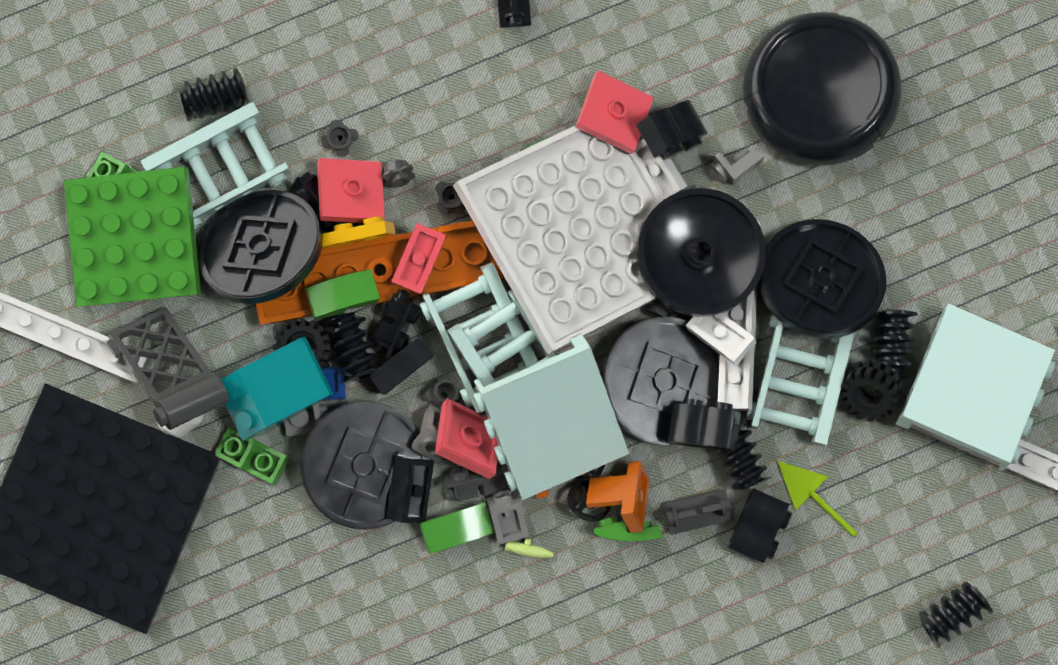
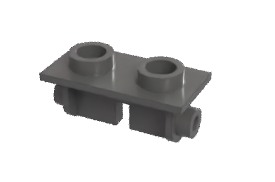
(462, 482)
(698, 511)

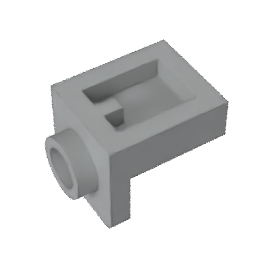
(743, 164)
(304, 422)
(426, 440)
(507, 516)

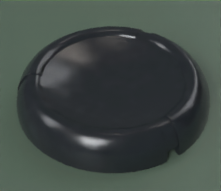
(822, 88)

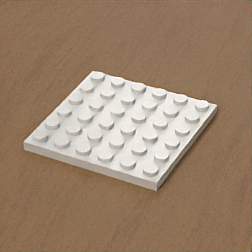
(566, 231)

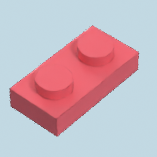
(418, 259)

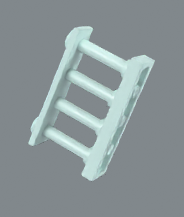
(217, 135)
(487, 283)
(484, 365)
(826, 396)

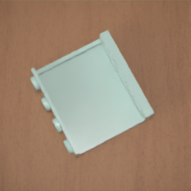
(978, 385)
(551, 421)

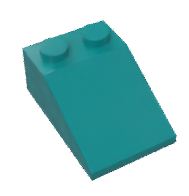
(275, 389)

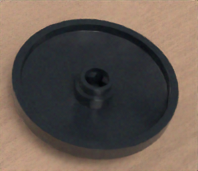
(701, 252)

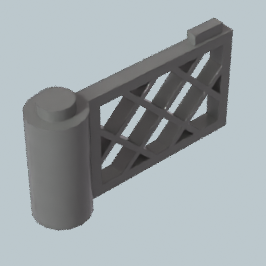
(181, 401)

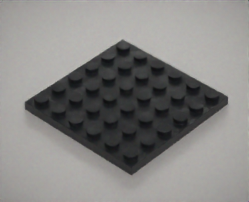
(99, 507)

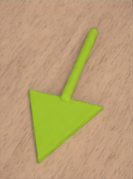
(802, 485)

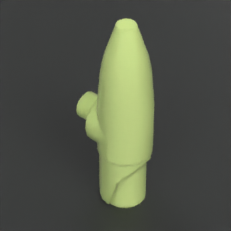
(527, 549)

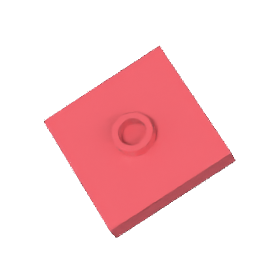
(613, 112)
(350, 190)
(465, 439)

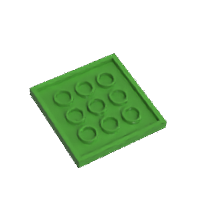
(132, 236)

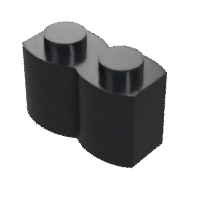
(672, 130)
(704, 426)
(759, 525)

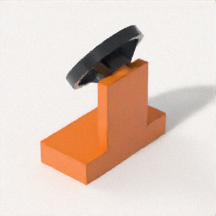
(624, 490)

